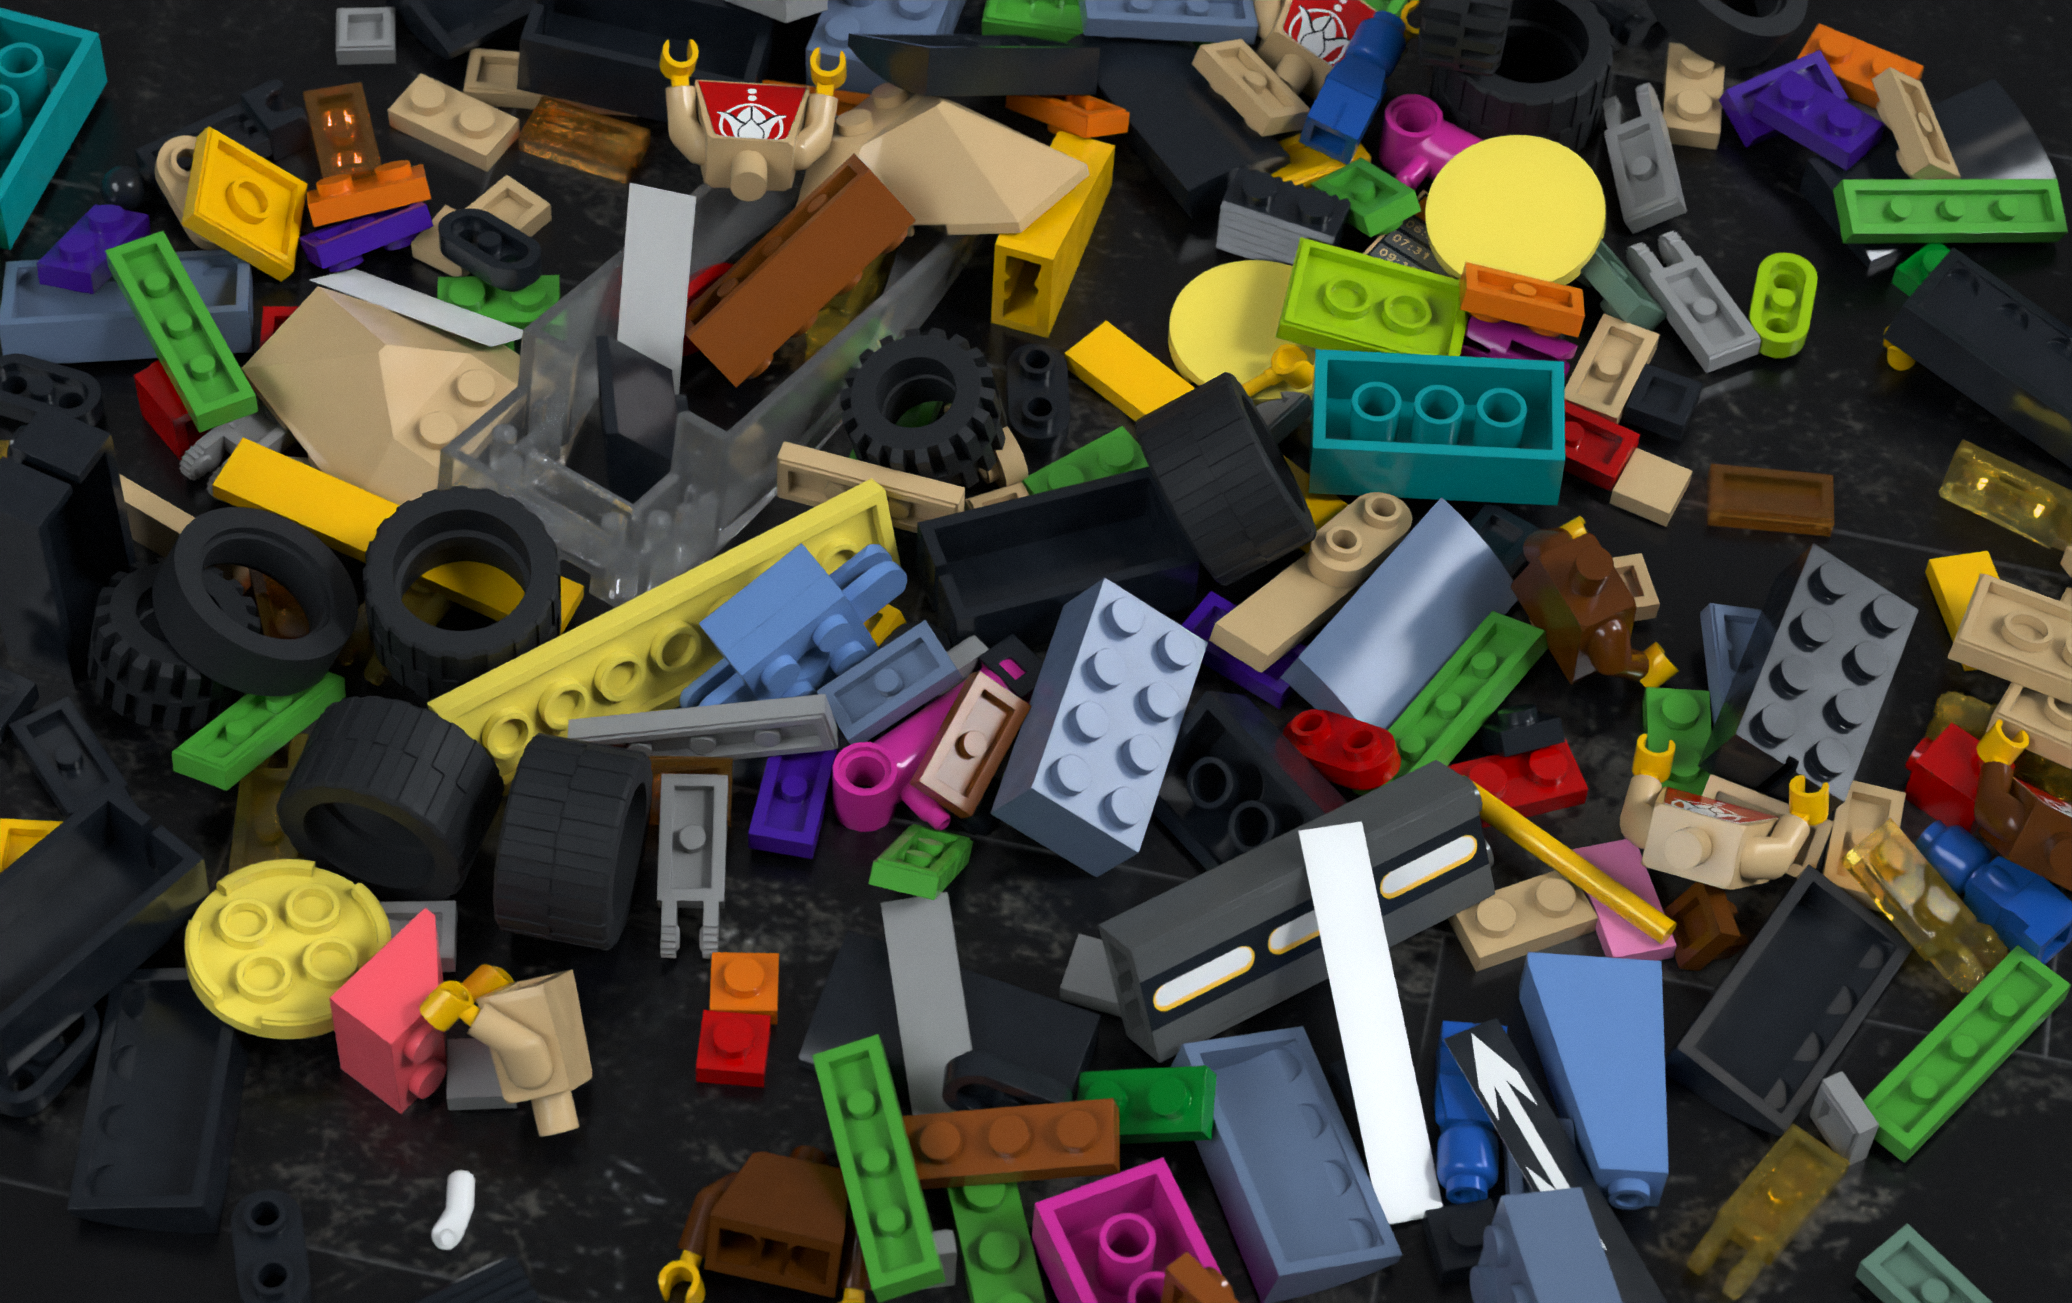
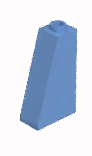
(1605, 1065)

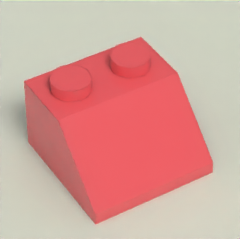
(379, 1021)

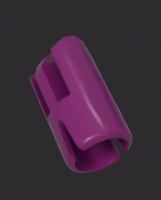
(1514, 341)

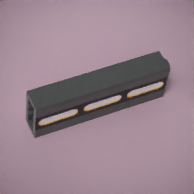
(1251, 926)

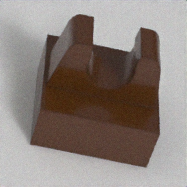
(1704, 927)

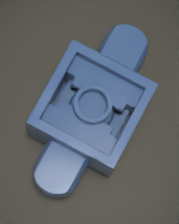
(795, 627)

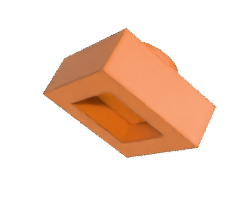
(745, 983)

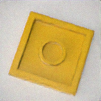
(244, 204)

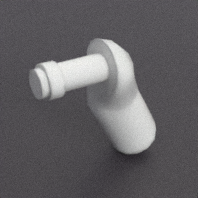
(459, 1207)

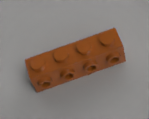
(796, 271)

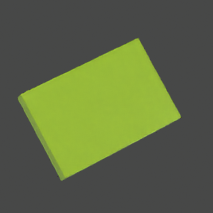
(1369, 304)

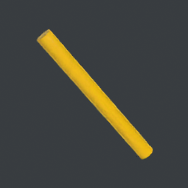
(1575, 868)

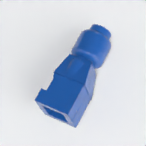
(1355, 88)
(2000, 893)
(1467, 1142)

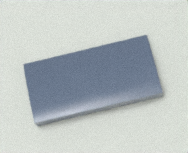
(101, 326)
(1404, 622)
(1288, 1167)

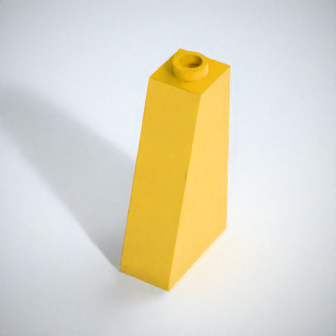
(1040, 262)

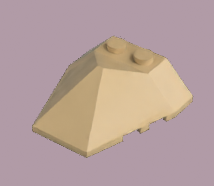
(948, 163)
(376, 390)

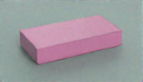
(1618, 936)

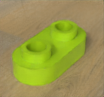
(1783, 303)

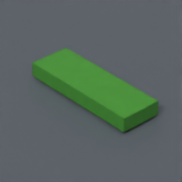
(252, 732)
(921, 862)

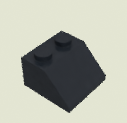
(635, 417)

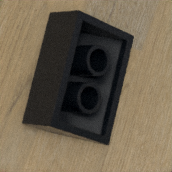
(1236, 782)

